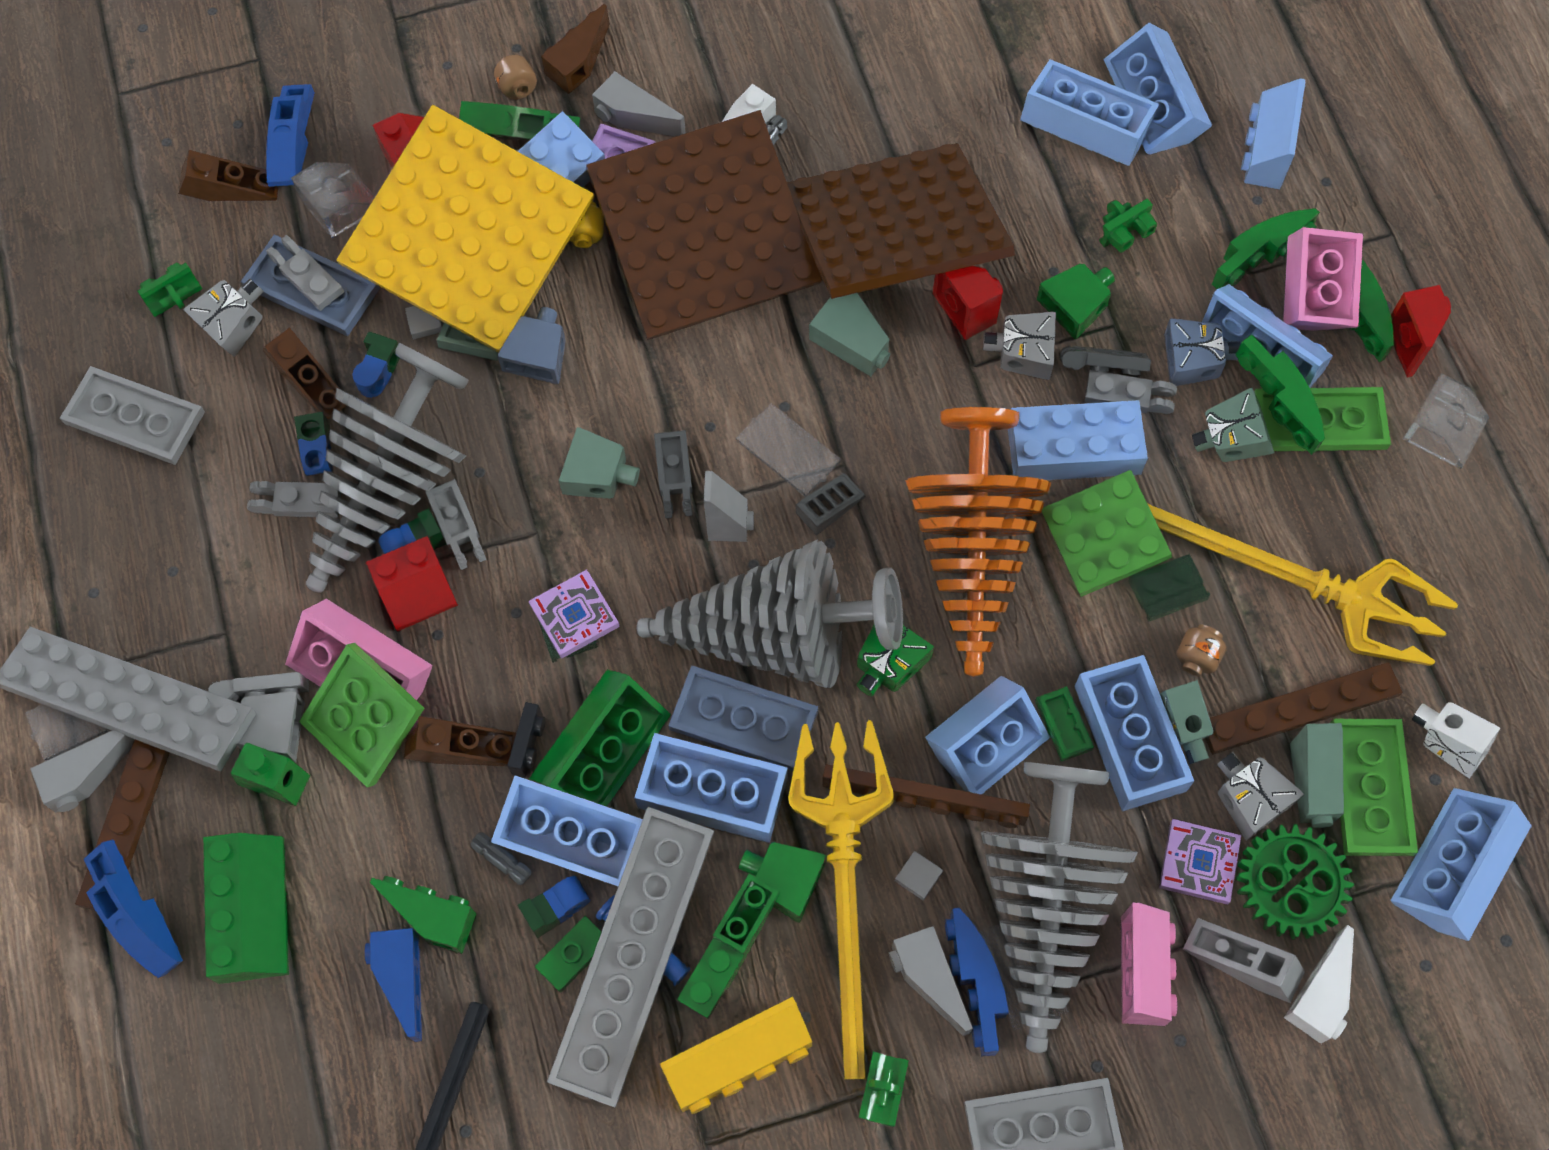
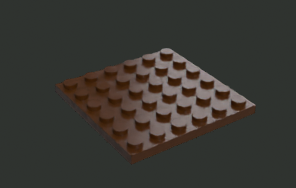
(898, 220)
(703, 224)

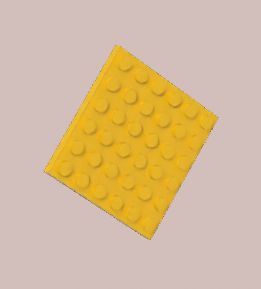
(465, 228)

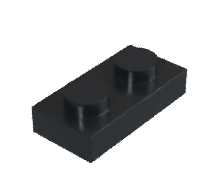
(523, 751)

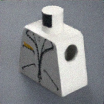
(1457, 736)

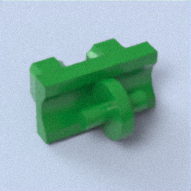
(1124, 219)
(169, 289)
(883, 1089)

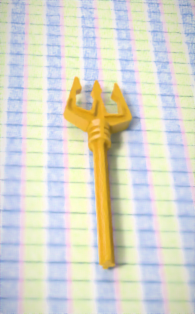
(1356, 598)
(842, 817)

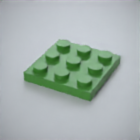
(1106, 533)
(361, 714)

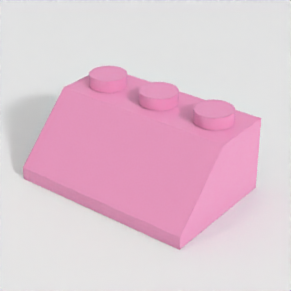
(1323, 279)
(1147, 966)

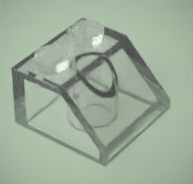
(333, 195)
(1448, 421)

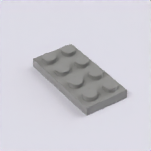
(132, 415)
(1046, 1119)

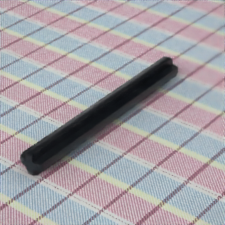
(453, 1077)

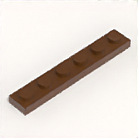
(1303, 707)
(939, 799)
(129, 806)

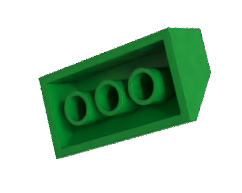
(602, 740)
(245, 907)

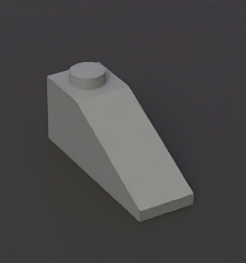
(634, 108)
(725, 511)
(79, 771)
(1246, 959)
(928, 973)

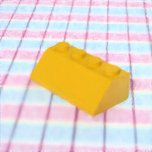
(737, 1055)

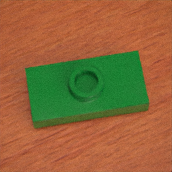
(1064, 724)
(570, 954)

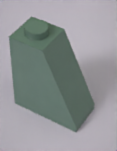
(851, 333)
(1319, 773)

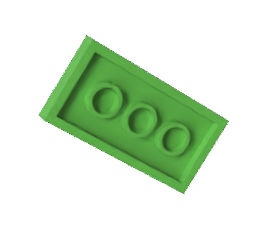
(1350, 418)
(1376, 789)

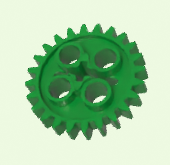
(1316, 905)

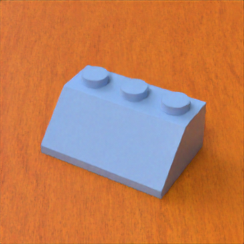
(1273, 134)
(988, 736)

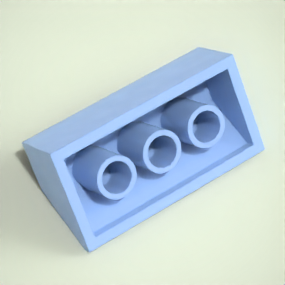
(1152, 69)
(1088, 112)
(1244, 317)
(566, 830)
(1462, 862)

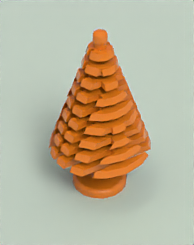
(977, 510)

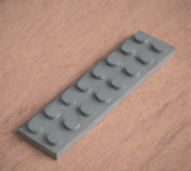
(126, 698)
(631, 957)

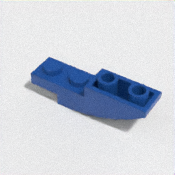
(287, 134)
(132, 922)
(976, 967)

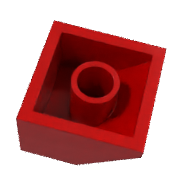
(395, 133)
(969, 298)
(1417, 324)
(411, 583)

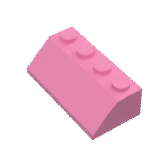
(329, 628)

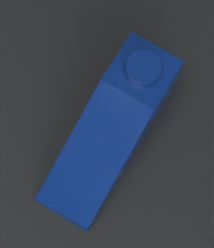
(396, 965)

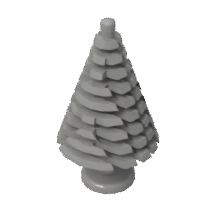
(380, 462)
(781, 617)
(1052, 890)

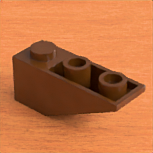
(574, 56)
(223, 180)
(303, 372)
(457, 743)

